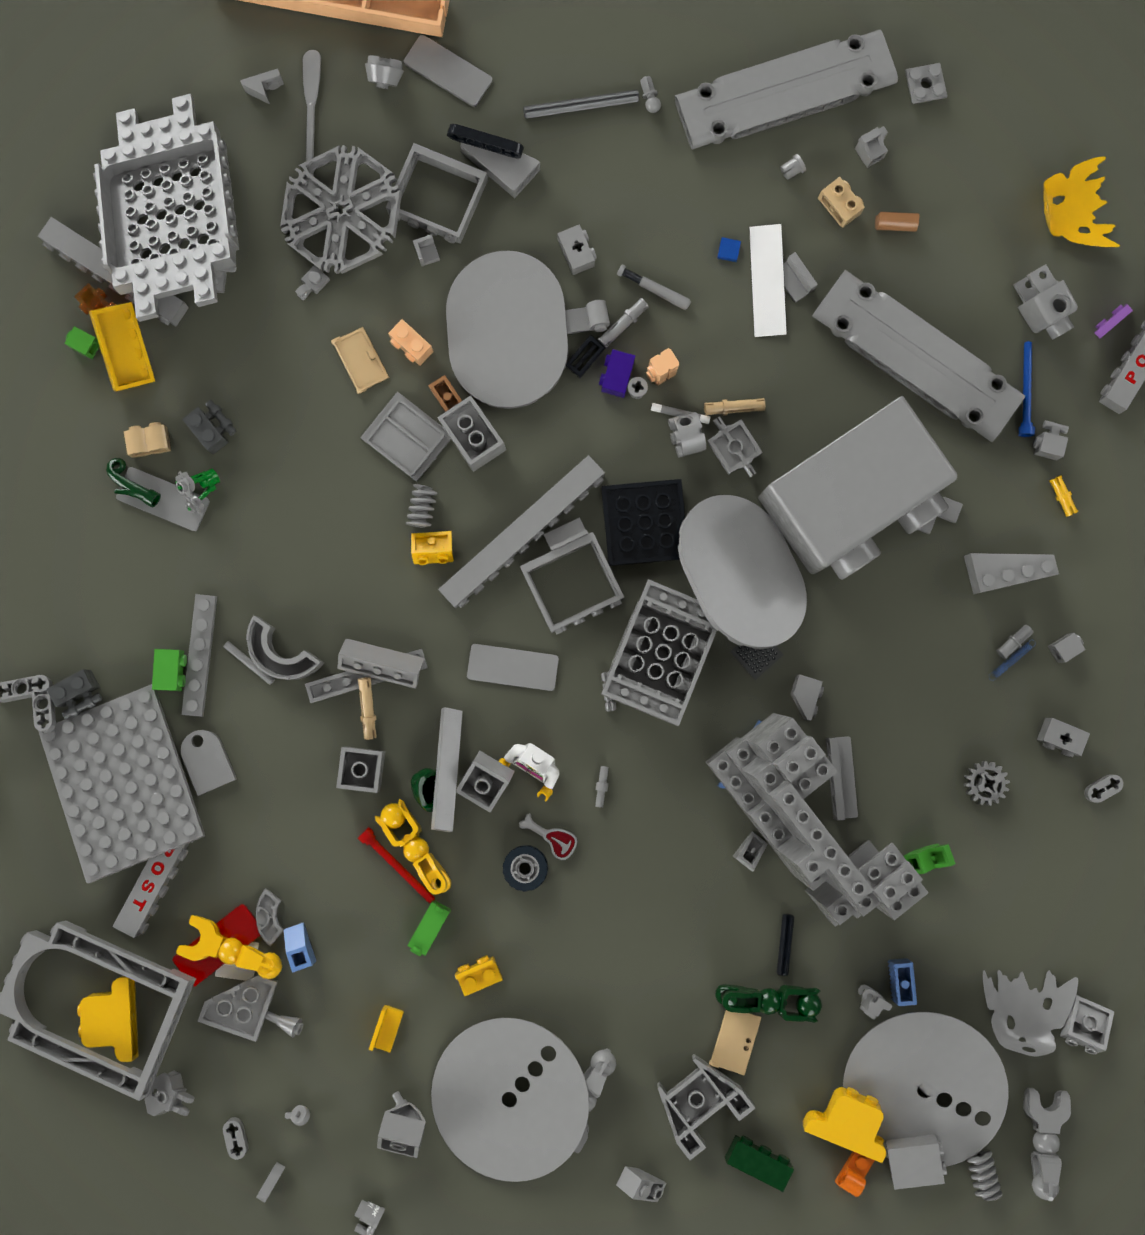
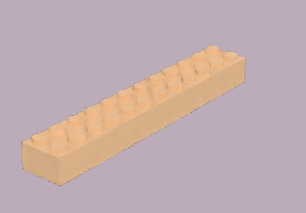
(407, 15)

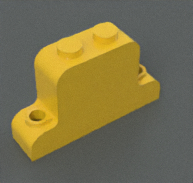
(111, 1019)
(850, 1123)

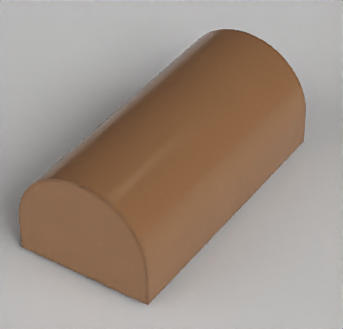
(897, 221)
(445, 393)

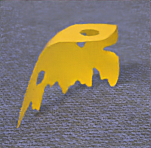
(1077, 206)

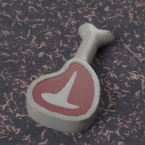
(560, 840)

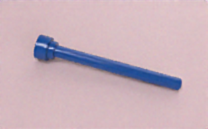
(1026, 428)

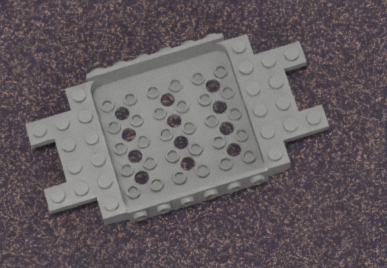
(160, 151)

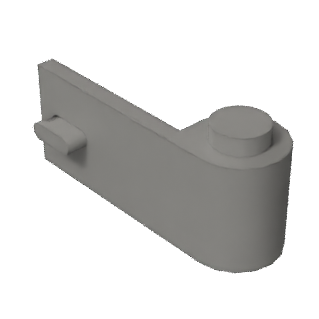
(588, 318)

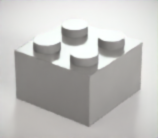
(360, 769)
(484, 781)

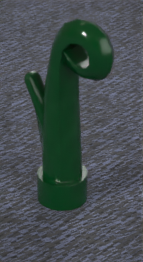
(130, 488)

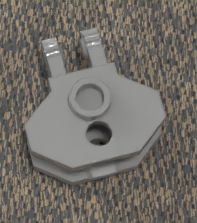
(168, 1095)

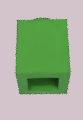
(82, 342)

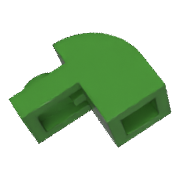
(930, 857)

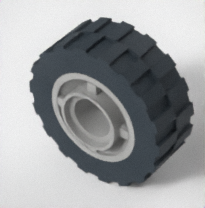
(512, 871)

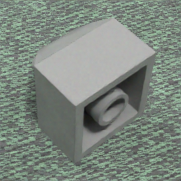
(402, 1128)

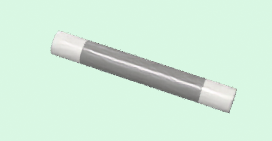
(677, 412)

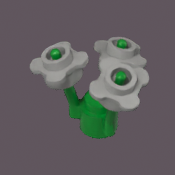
(186, 486)

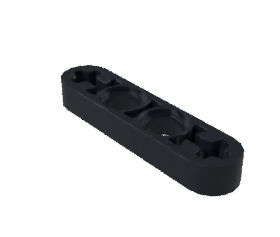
(485, 141)

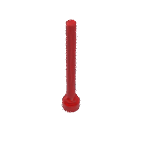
(369, 838)

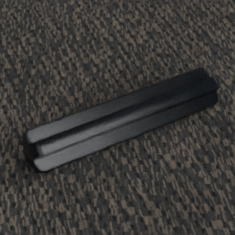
(785, 945)

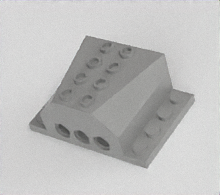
(660, 654)

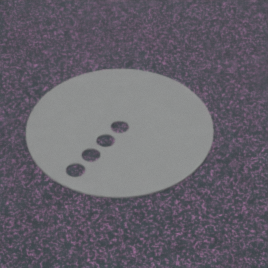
(952, 1060)
(500, 1139)

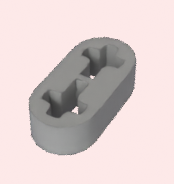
(1101, 784)
(230, 1139)
(270, 1182)

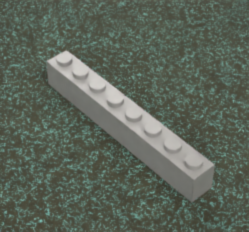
(88, 257)

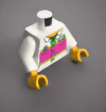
(536, 763)

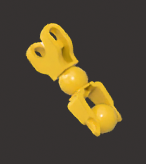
(414, 847)
(229, 950)

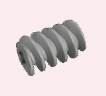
(421, 507)
(985, 1175)

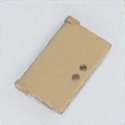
(356, 354)
(735, 1035)

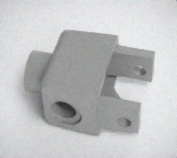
(1046, 303)

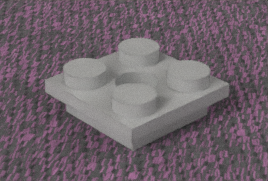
(928, 73)

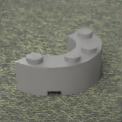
(267, 659)

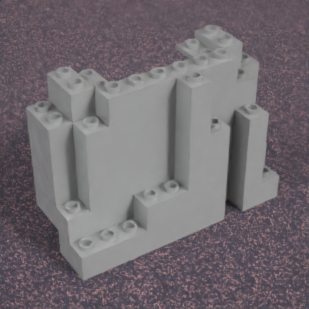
(769, 778)

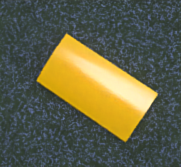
(122, 346)

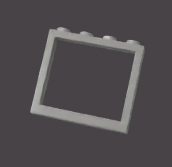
(449, 165)
(559, 553)

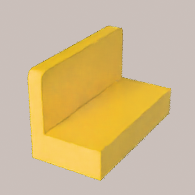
(386, 1029)

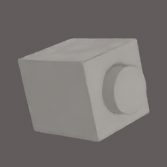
(1067, 647)

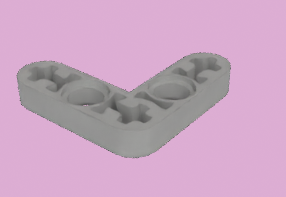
(37, 695)

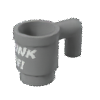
(369, 1214)

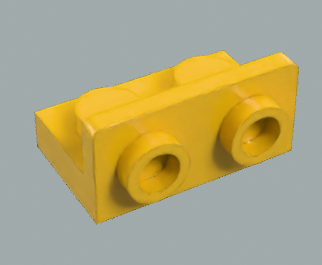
(432, 547)
(479, 975)

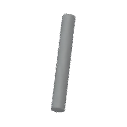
(248, 662)

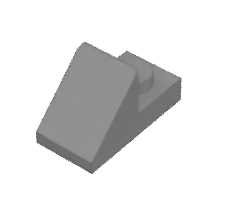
(258, 84)

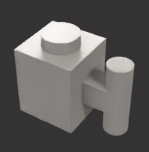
(1050, 443)

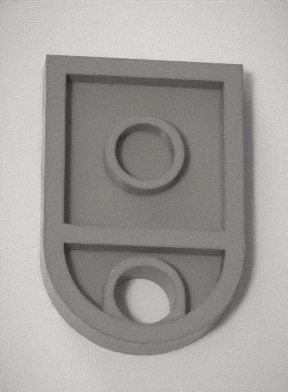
(206, 764)

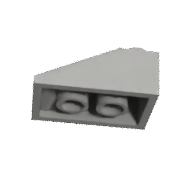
(472, 433)

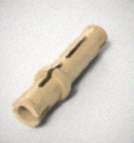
(739, 406)
(367, 711)

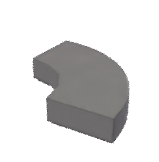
(267, 917)

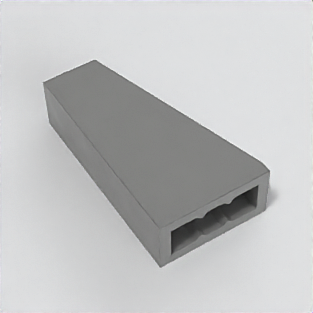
(506, 171)

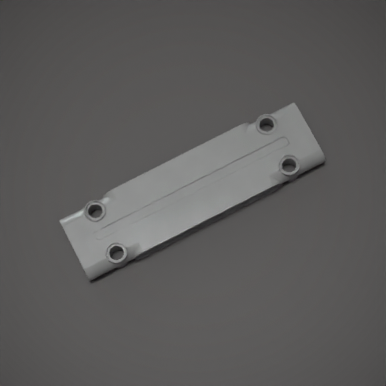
(786, 89)
(918, 356)

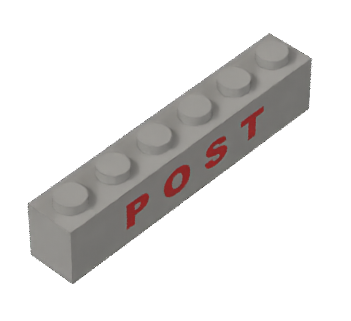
(1127, 378)
(148, 890)

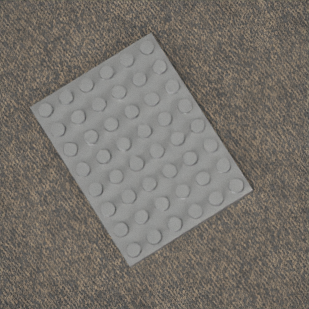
(121, 784)

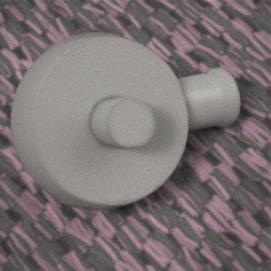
(299, 1115)

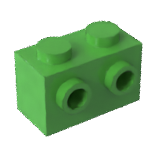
(168, 670)

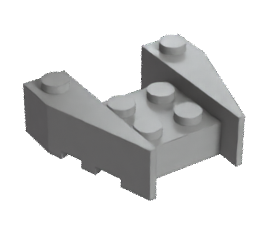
(698, 1099)

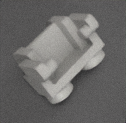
(872, 1001)

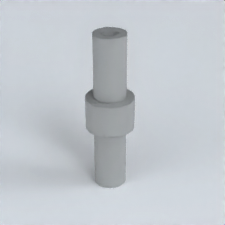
(601, 786)

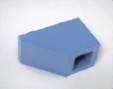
(298, 947)

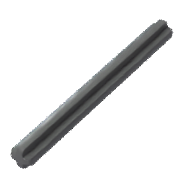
(581, 104)

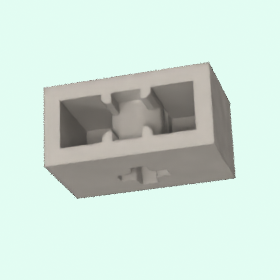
(576, 260)
(1074, 737)

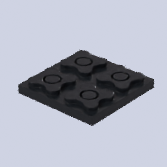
(643, 521)

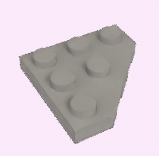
(240, 1008)

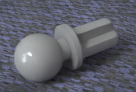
(653, 103)

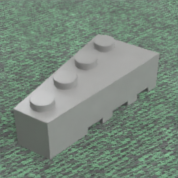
(998, 571)

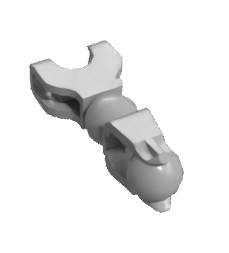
(601, 1065)
(1047, 1123)

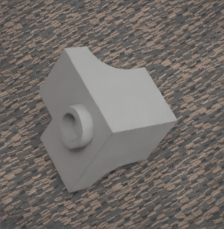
(872, 147)

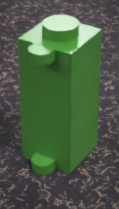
(428, 928)

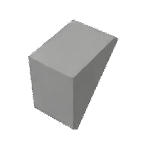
(751, 851)

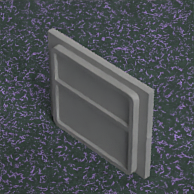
(406, 436)

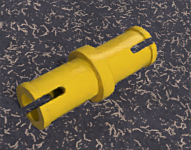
(1063, 496)

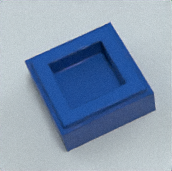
(729, 249)

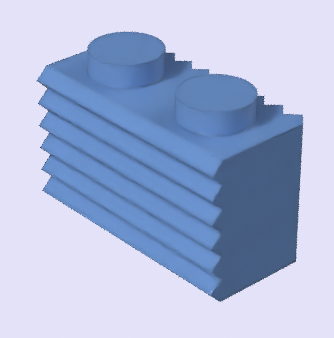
(902, 982)

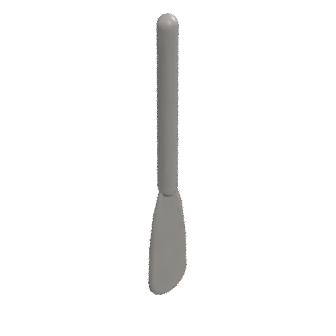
(311, 83)

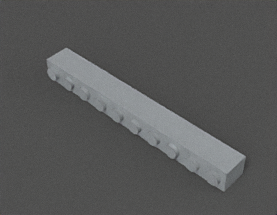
(522, 532)

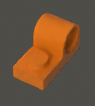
(853, 1174)

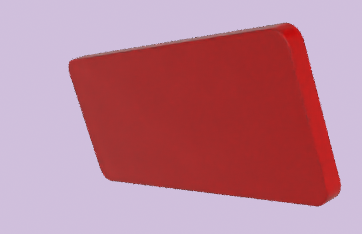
(237, 924)

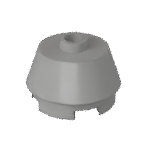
(383, 71)

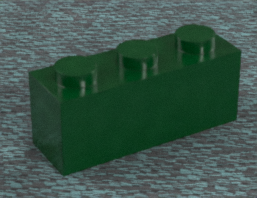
(759, 1162)

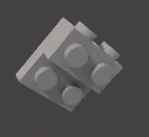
(1088, 1026)

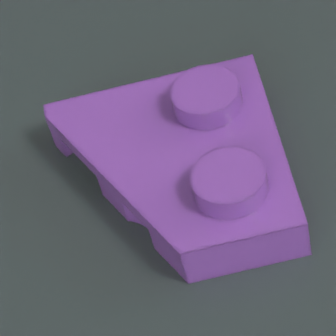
(1118, 315)

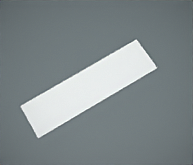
(767, 280)

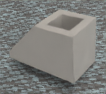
(805, 695)
(641, 1185)

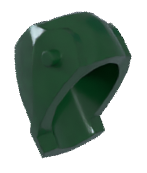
(423, 788)

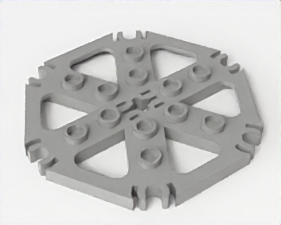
(351, 200)

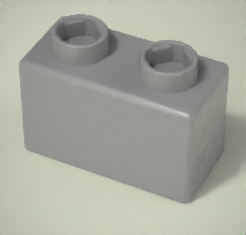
(859, 487)

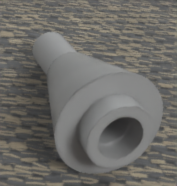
(290, 1025)

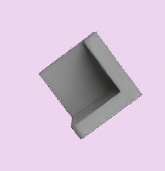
(426, 250)

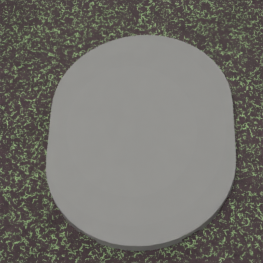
(507, 329)
(742, 572)

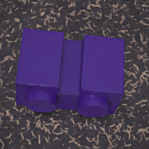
(618, 373)

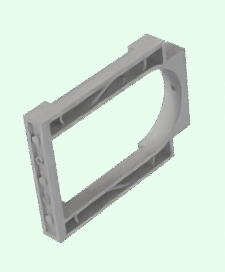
(33, 1036)

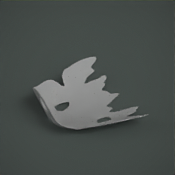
(1027, 1010)

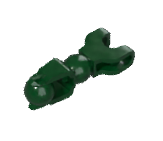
(769, 1001)

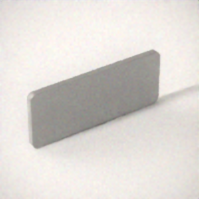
(448, 70)
(171, 504)
(512, 667)

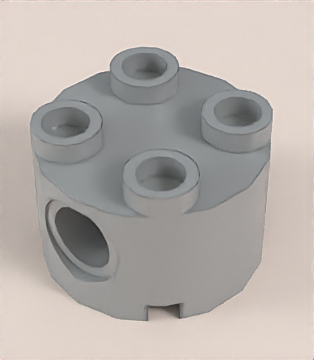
(687, 434)

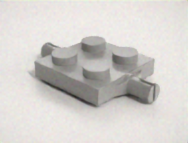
(734, 447)

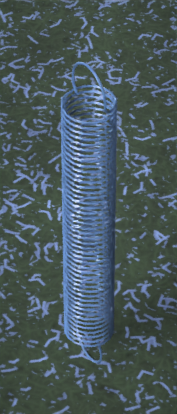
(1012, 659)

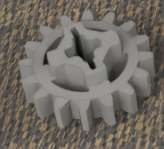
(982, 776)

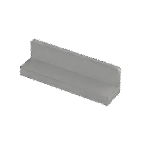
(380, 663)
(843, 782)

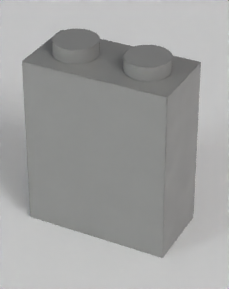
(916, 1161)

